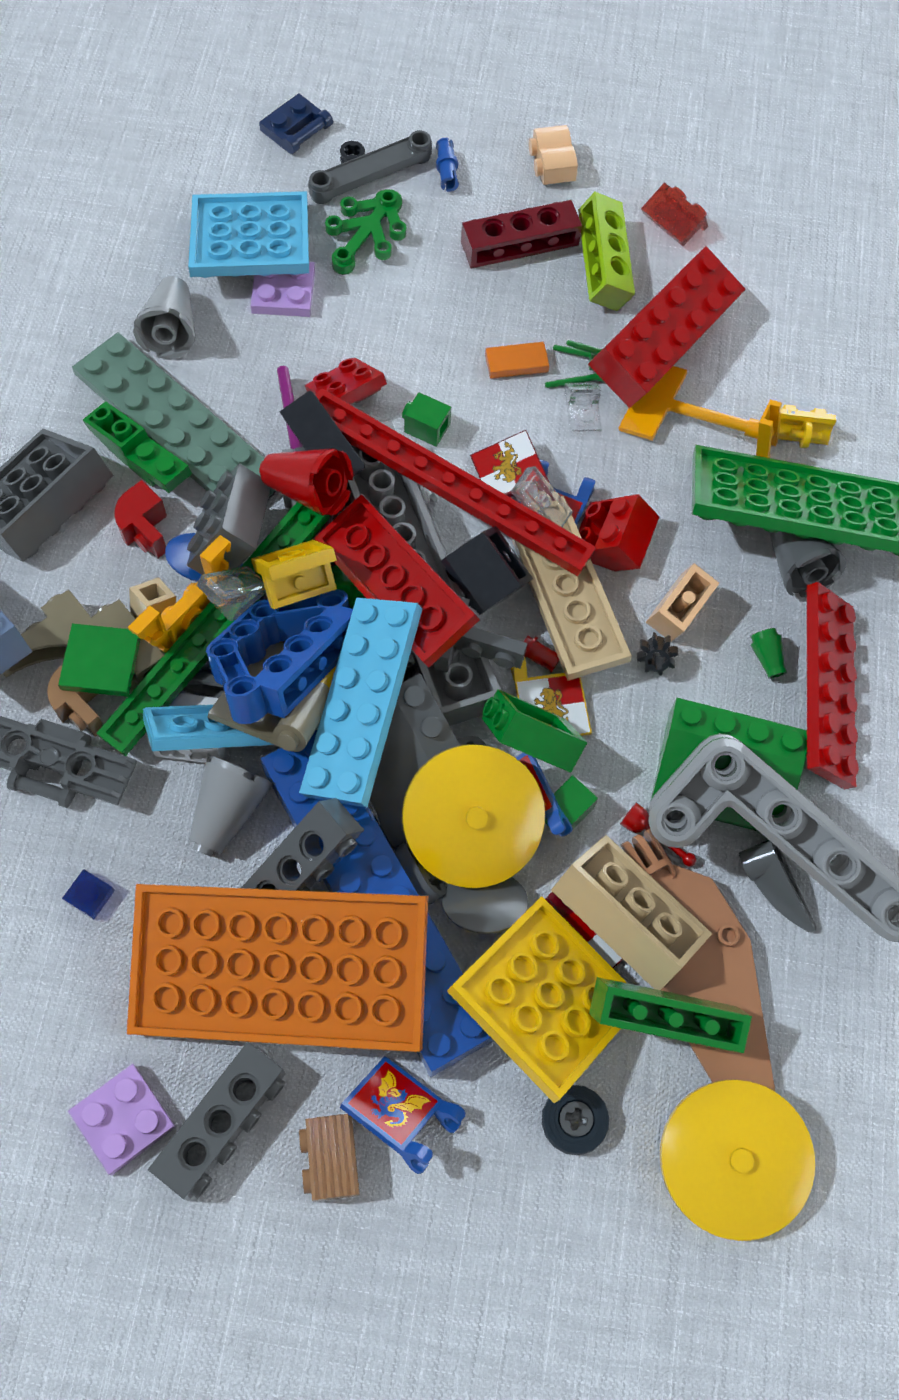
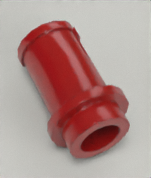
(541, 654)

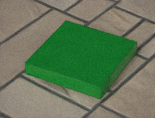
(99, 660)

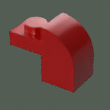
(137, 515)

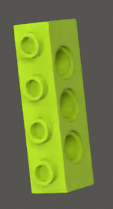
(606, 251)

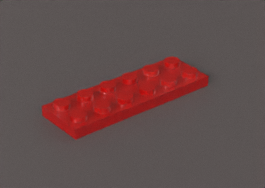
(391, 570)
(831, 687)

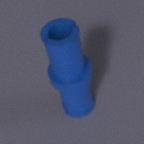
(447, 164)

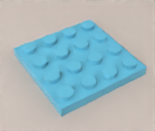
(249, 234)

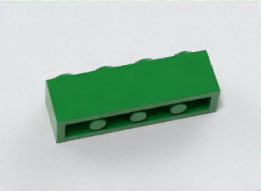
(670, 1015)

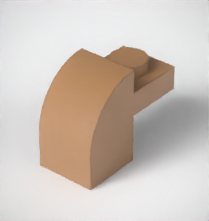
(73, 706)

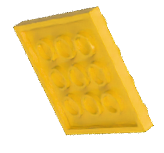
(537, 996)

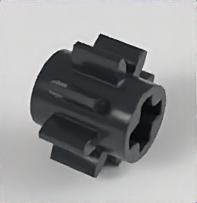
(660, 645)

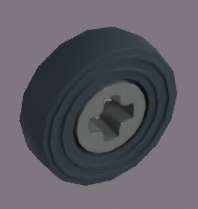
(585, 1137)

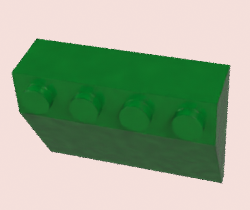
(774, 743)

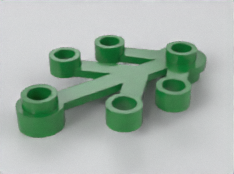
(385, 204)

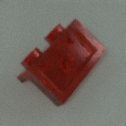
(675, 214)

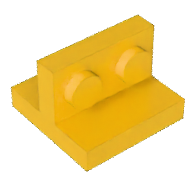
(296, 572)

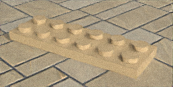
(575, 613)

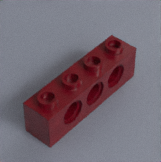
(521, 233)

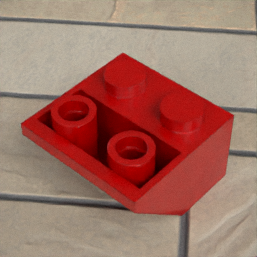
(619, 531)

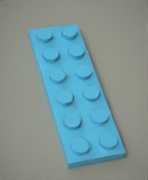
(361, 701)

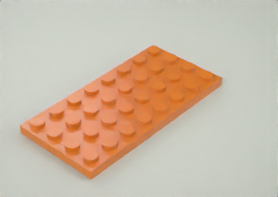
(279, 966)

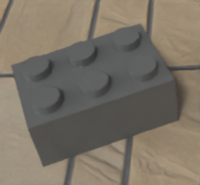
(233, 512)

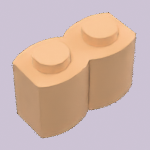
(554, 155)

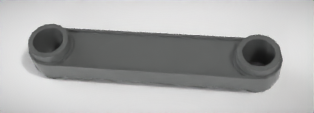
(369, 167)

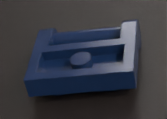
(291, 118)

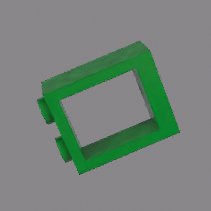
(533, 730)

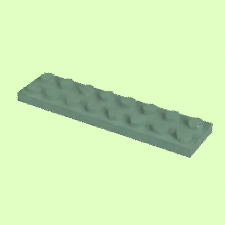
(165, 411)

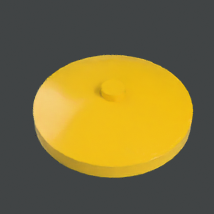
(473, 816)
(737, 1159)

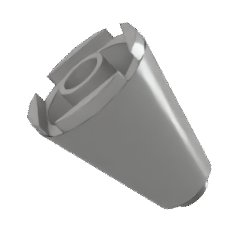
(166, 320)
(224, 804)

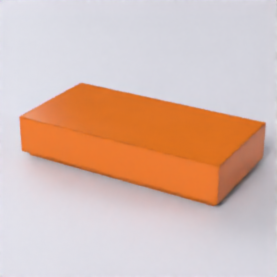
(516, 360)

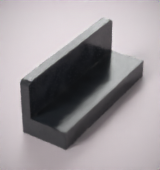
(317, 429)

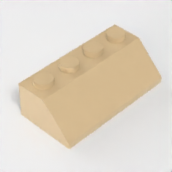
(631, 912)

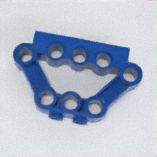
(312, 646)

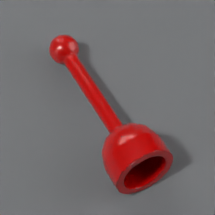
(637, 821)

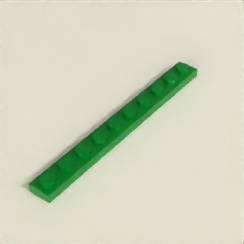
(189, 652)

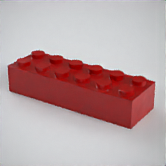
(667, 327)

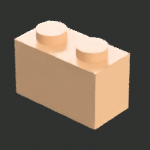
(682, 602)

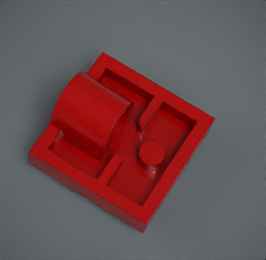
(350, 381)

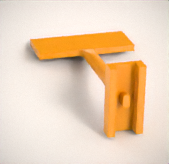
(649, 412)

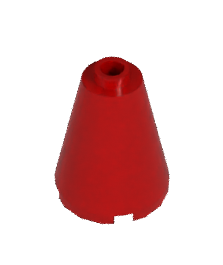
(310, 477)

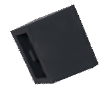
(486, 570)

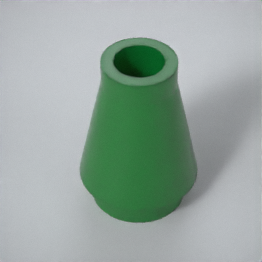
(769, 651)

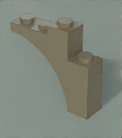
(50, 636)

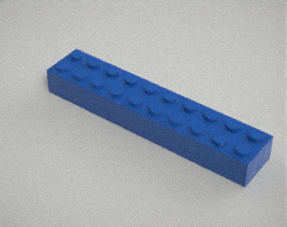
(374, 868)

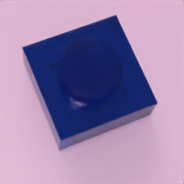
(88, 894)

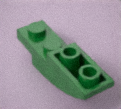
(135, 449)

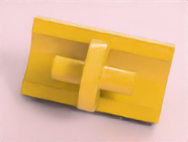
(806, 426)

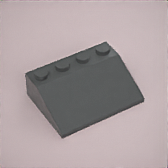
(44, 488)
(414, 737)

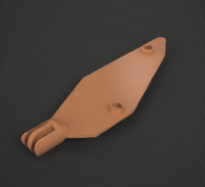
(720, 968)

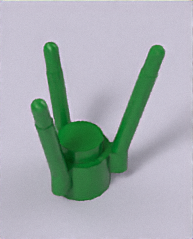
(580, 350)

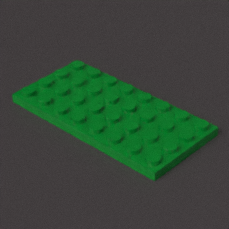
(795, 499)

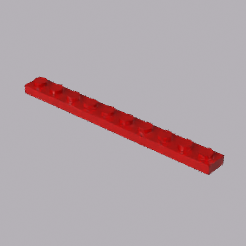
(458, 486)

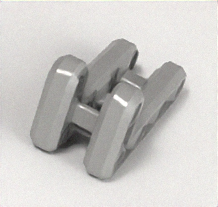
(798, 831)

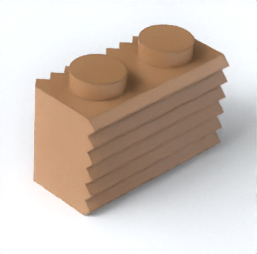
(331, 1157)

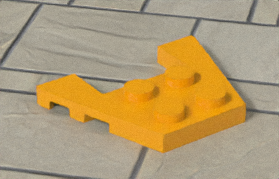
(166, 628)

